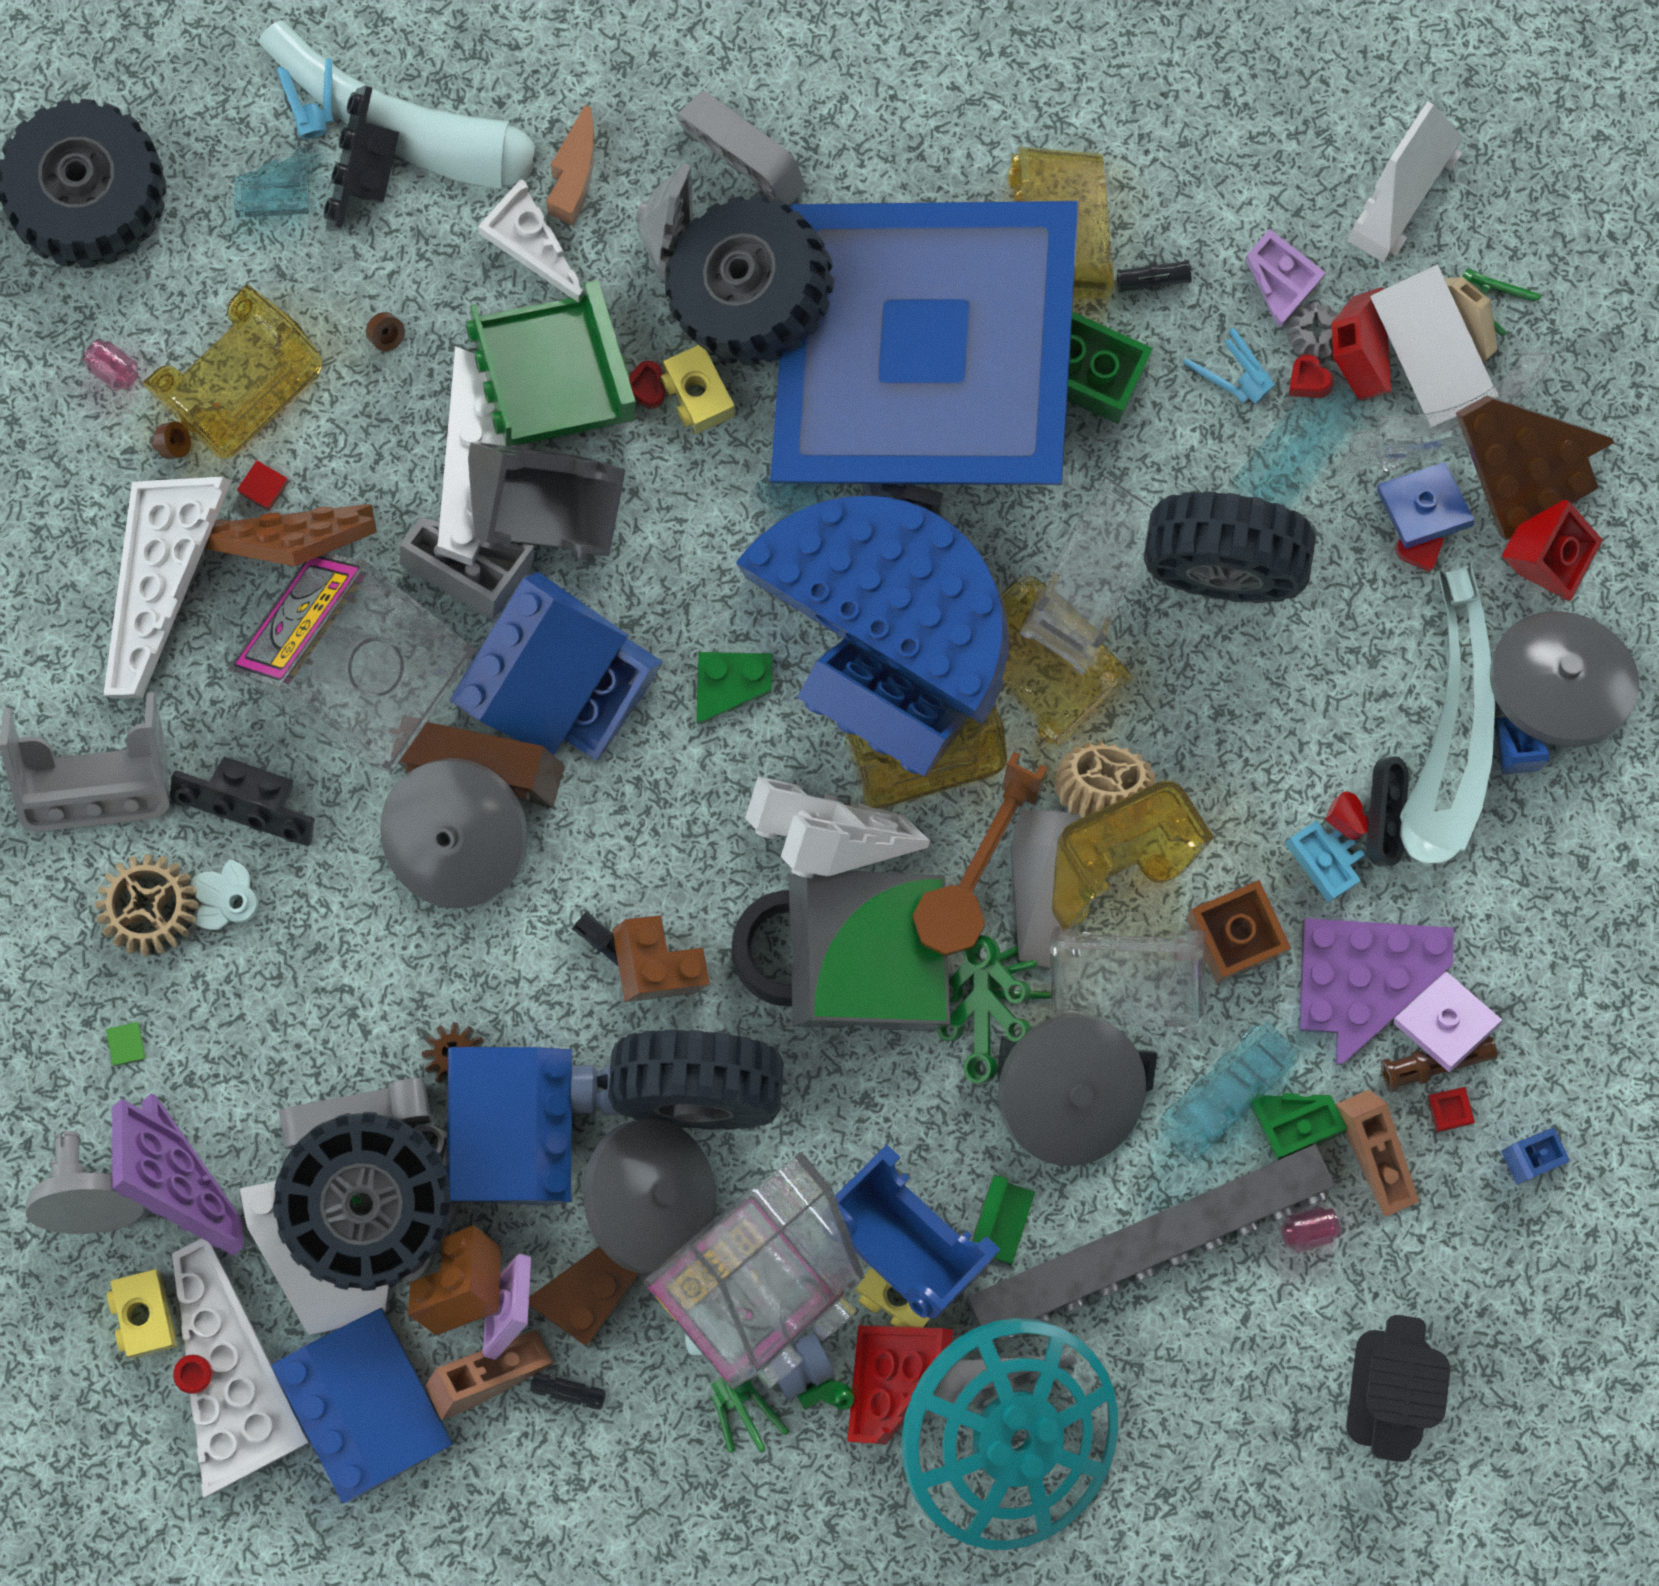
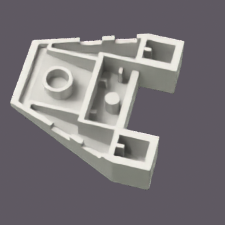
(1405, 181)
(825, 833)
(316, 1303)

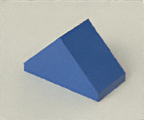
(1518, 750)
(1535, 1155)

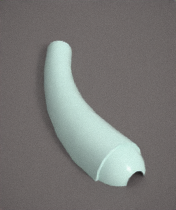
(441, 141)
(1441, 834)

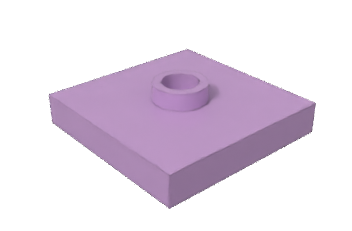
(1447, 1021)
(513, 1307)

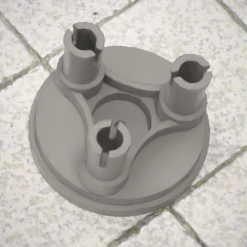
(76, 1199)

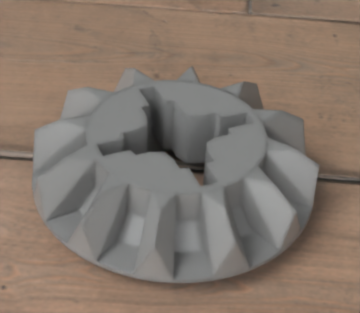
(1304, 341)

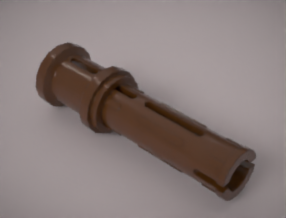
(1421, 1066)

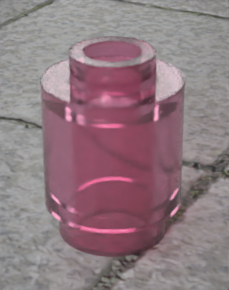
(110, 364)
(1310, 1229)

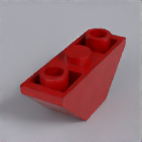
(1362, 347)

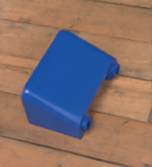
(908, 1239)

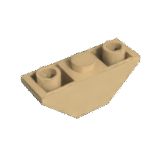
(1476, 313)

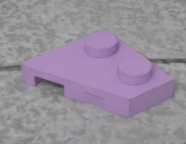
(1282, 275)

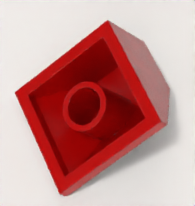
(1554, 549)

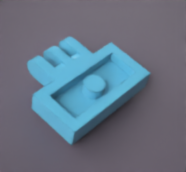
(1326, 859)

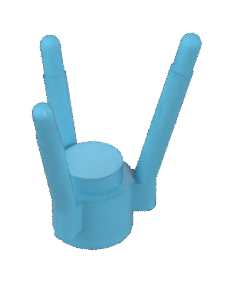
(309, 118)
(1254, 381)

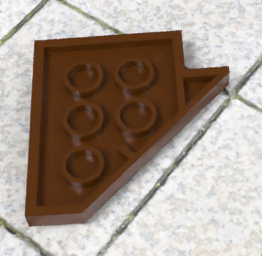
(1527, 459)

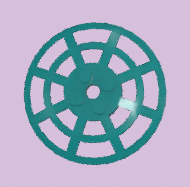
(999, 1423)

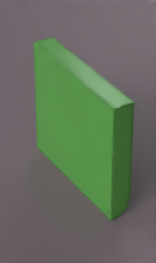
(125, 1044)

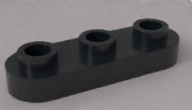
(1387, 801)

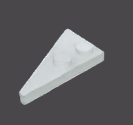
(523, 234)

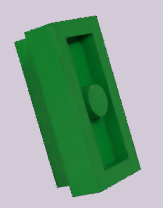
(1004, 1217)

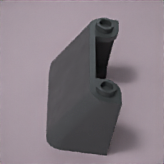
(543, 499)

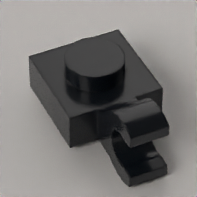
(916, 495)

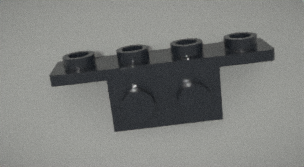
(364, 160)
(246, 797)

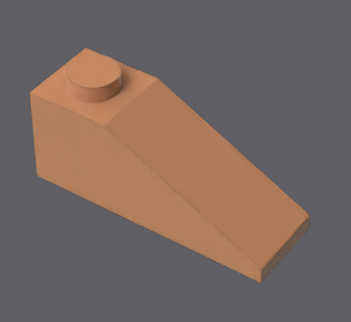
(1378, 1151)
(478, 1378)

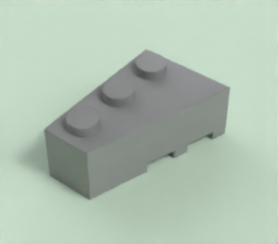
(481, 586)

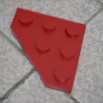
(885, 1376)

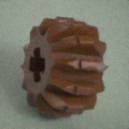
(441, 1047)

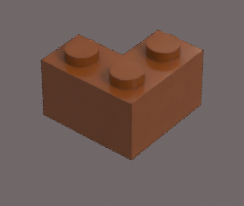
(649, 968)
(463, 1287)

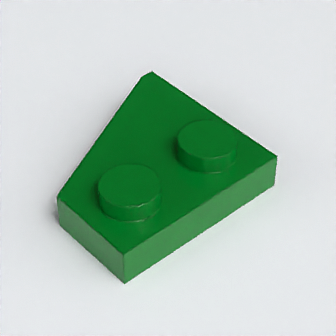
(730, 681)
(1297, 1121)

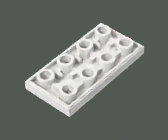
(1432, 341)

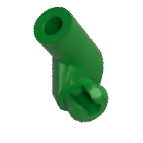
(830, 1392)

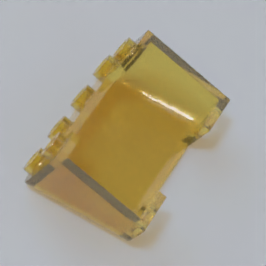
(1079, 177)

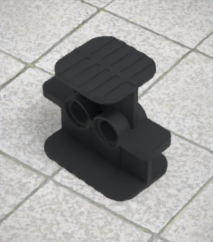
(1396, 1388)

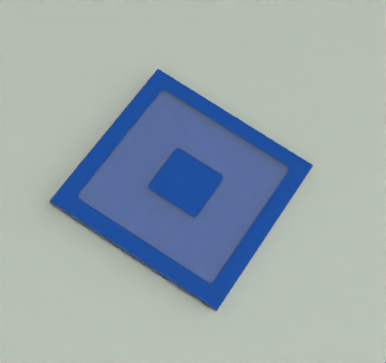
(934, 347)

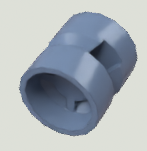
(585, 1093)
(813, 1368)

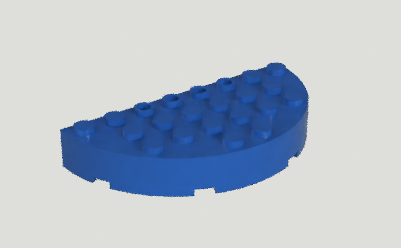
(894, 588)

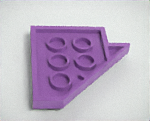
(1365, 975)
(167, 1176)

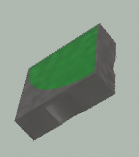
(862, 953)

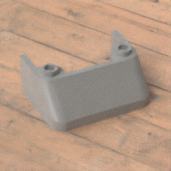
(87, 787)

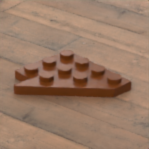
(293, 536)

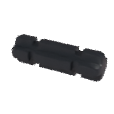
(568, 1391)

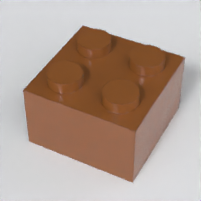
(1239, 932)

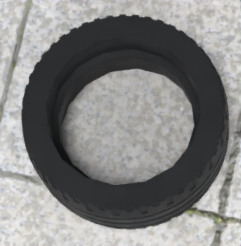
(742, 938)

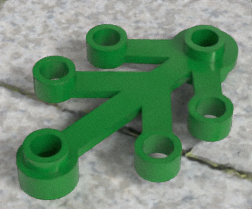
(982, 1003)

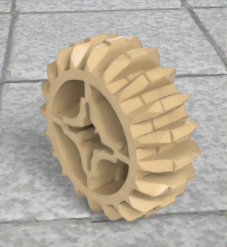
(1099, 777)
(132, 913)

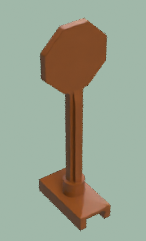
(951, 916)

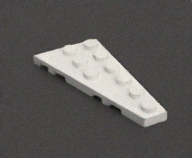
(468, 422)
(160, 554)
(244, 1413)

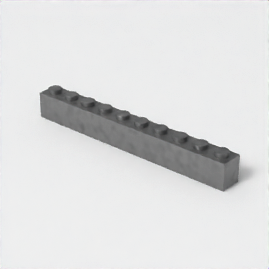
(1156, 1240)

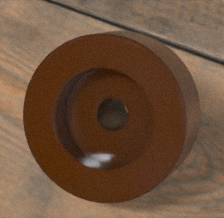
(385, 331)
(172, 440)

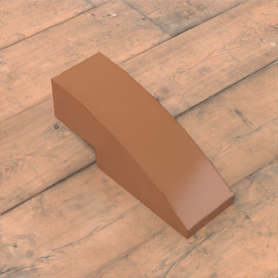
(573, 170)

